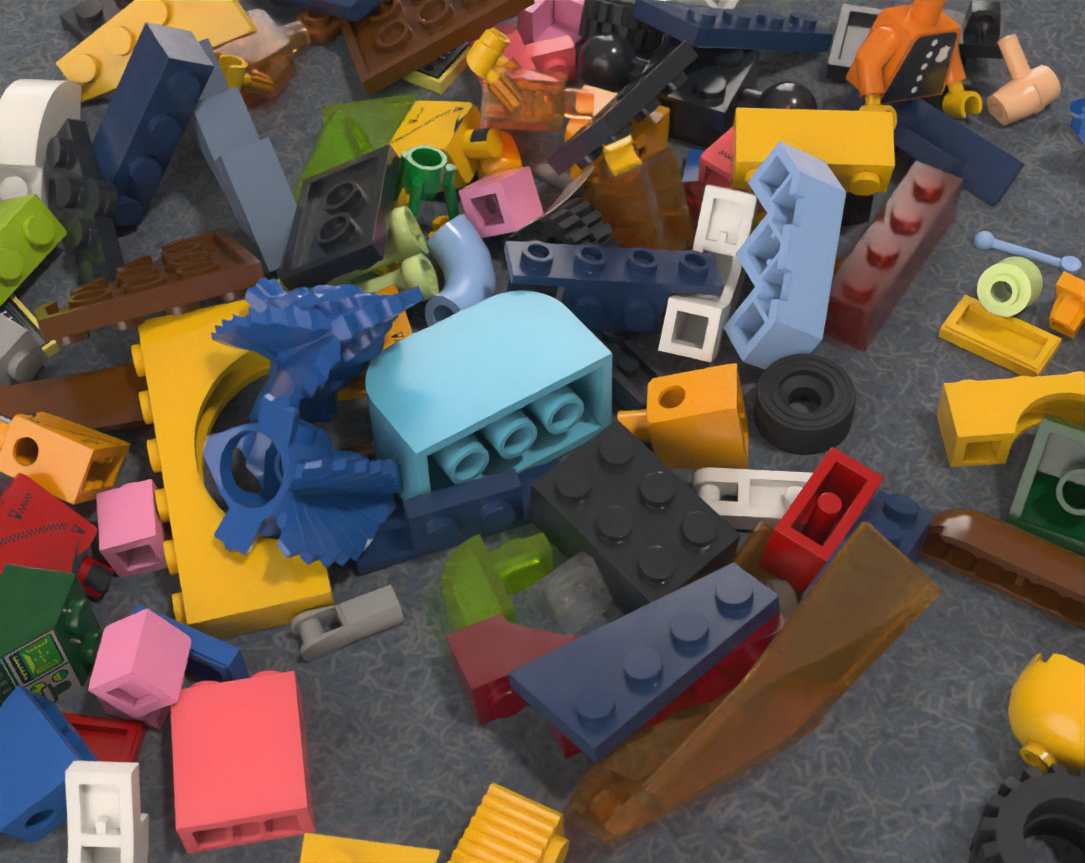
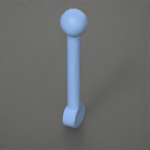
(985, 240)

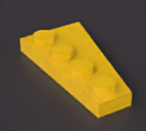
(104, 55)

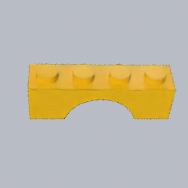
(988, 415)

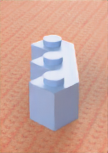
(788, 258)

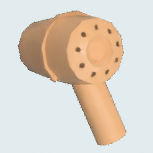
(1027, 91)

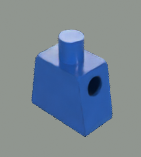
(34, 755)

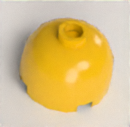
(1049, 713)

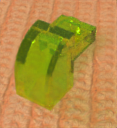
(480, 582)

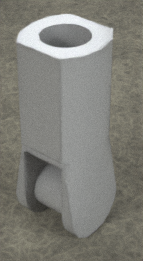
(357, 617)

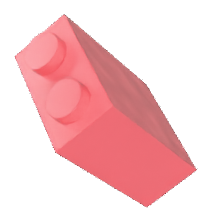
(241, 762)

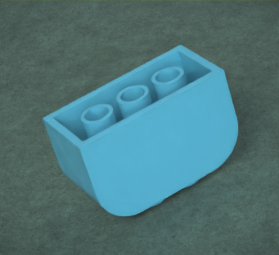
(488, 392)

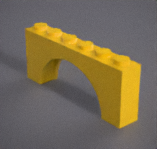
(187, 389)

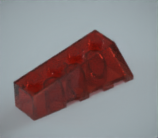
(889, 254)

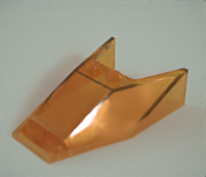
(818, 654)

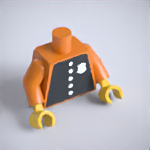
(911, 57)

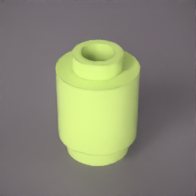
(1022, 277)

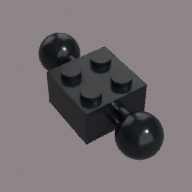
(707, 100)

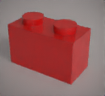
(819, 519)

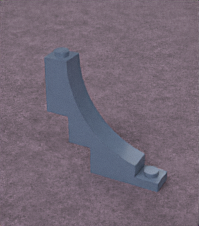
(244, 168)

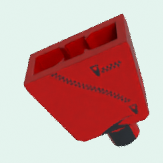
(48, 535)

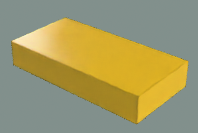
(1000, 339)

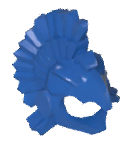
(313, 339)
(316, 495)

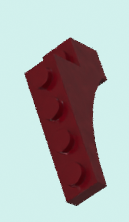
(494, 647)

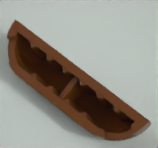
(95, 399)
(1010, 562)

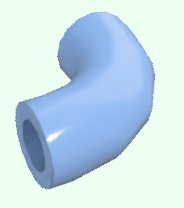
(465, 269)

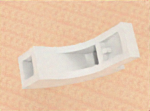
(29, 118)
(696, 321)
(105, 813)

